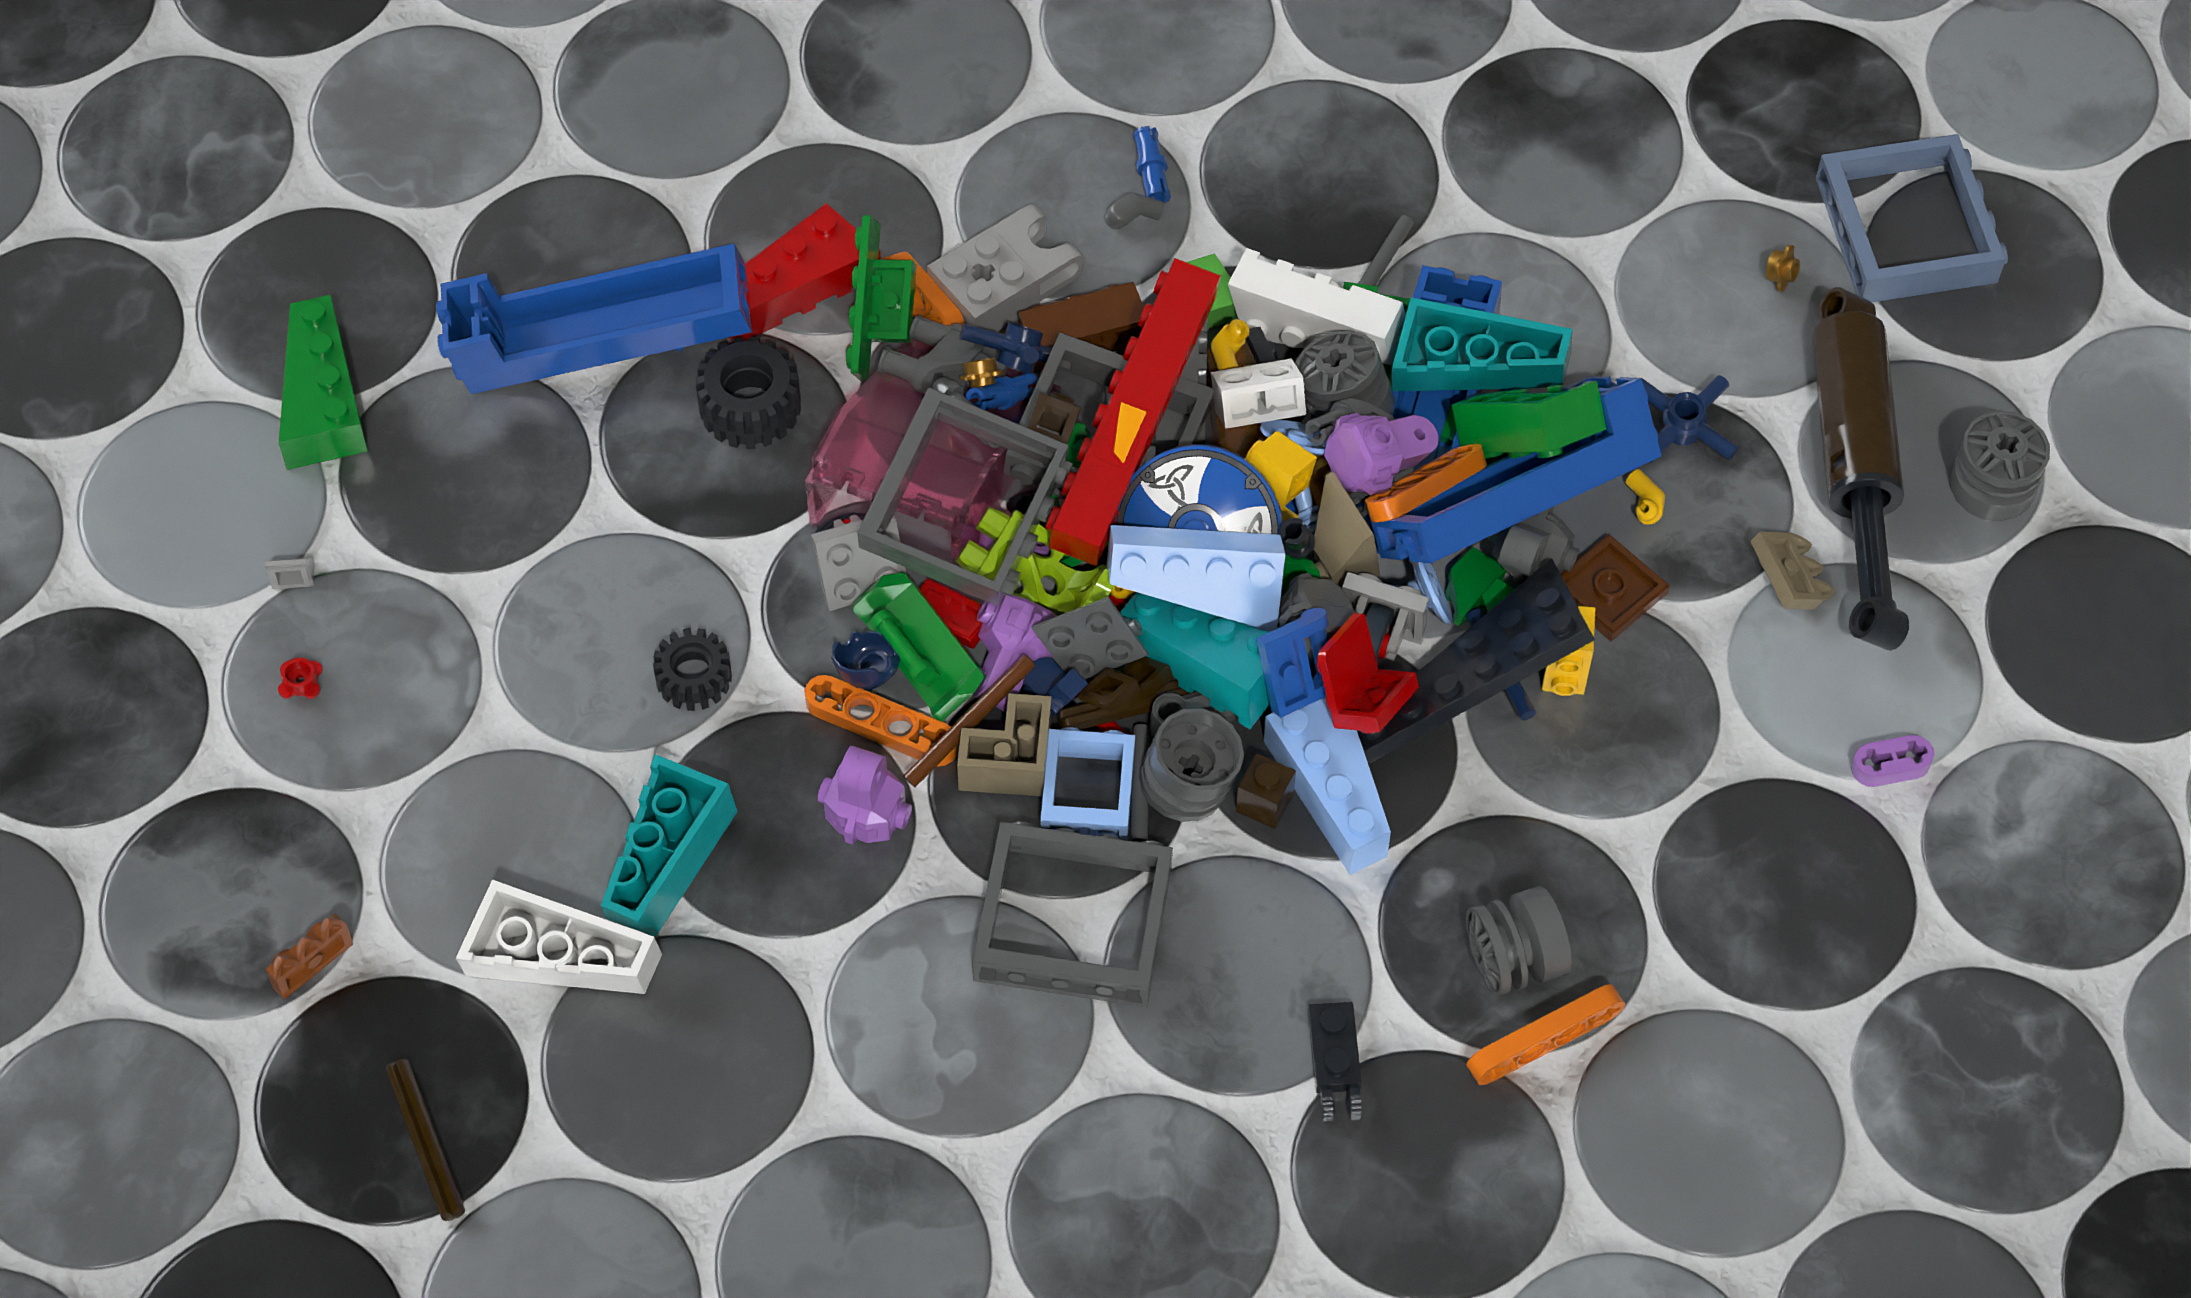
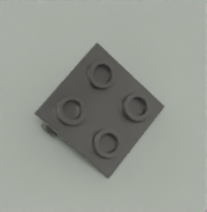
(1092, 638)

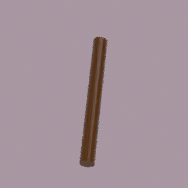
(970, 719)

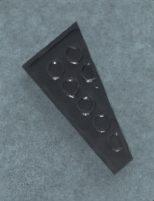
(1505, 646)

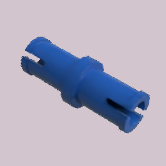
(1151, 163)
(1004, 392)

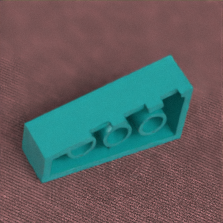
(1477, 350)
(1205, 654)
(666, 845)

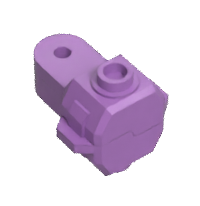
(1371, 449)
(1008, 636)
(864, 798)

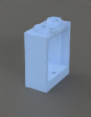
(1091, 745)

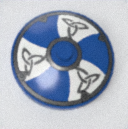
(1201, 491)

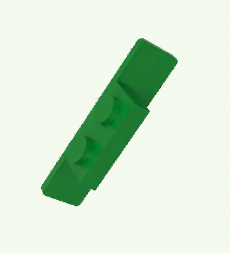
(882, 299)

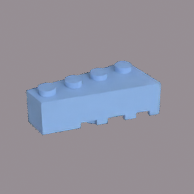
(1202, 569)
(1332, 782)

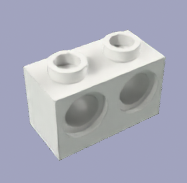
(1258, 393)

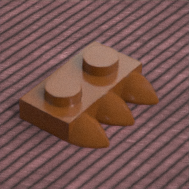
(309, 956)

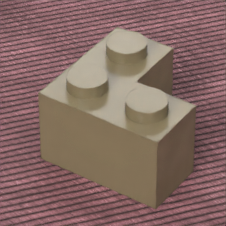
(1012, 758)

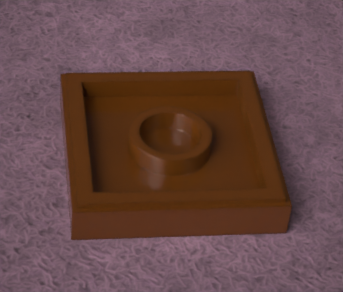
(1615, 585)

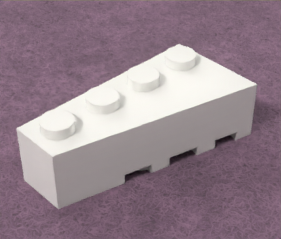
(1303, 308)
(553, 944)

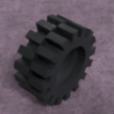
(692, 648)

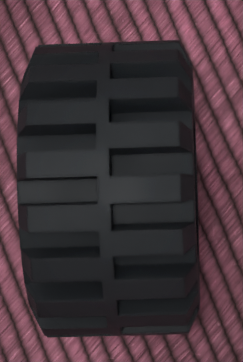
(745, 366)

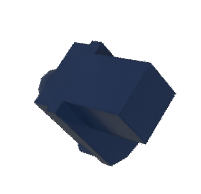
(1052, 681)

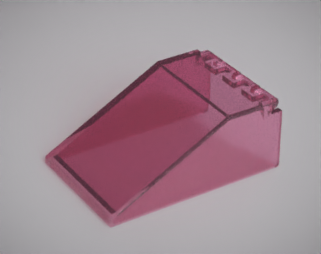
(953, 479)

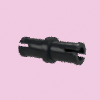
(1297, 540)

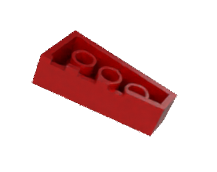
(801, 270)

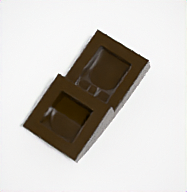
(1128, 687)

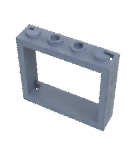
(1919, 277)

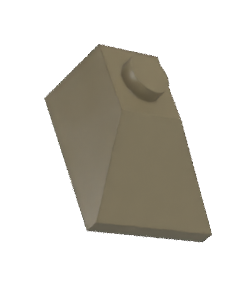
(1342, 536)

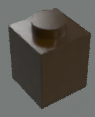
(1265, 791)

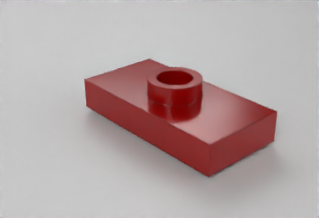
(956, 610)

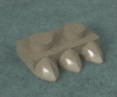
(1790, 571)

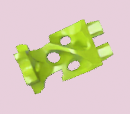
(1073, 586)

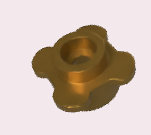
(1783, 267)
(981, 372)

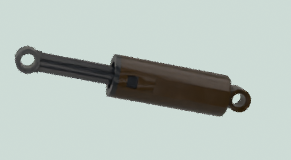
(1861, 451)

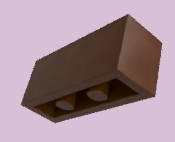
(1099, 318)

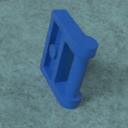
(1287, 662)

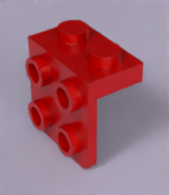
(1355, 688)

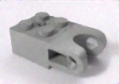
(1005, 270)

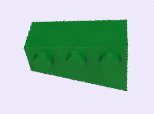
(1529, 421)

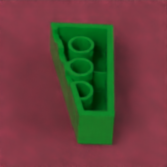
(318, 396)

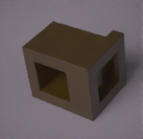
(1055, 416)

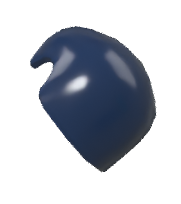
(865, 660)

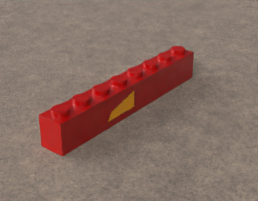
(1134, 410)

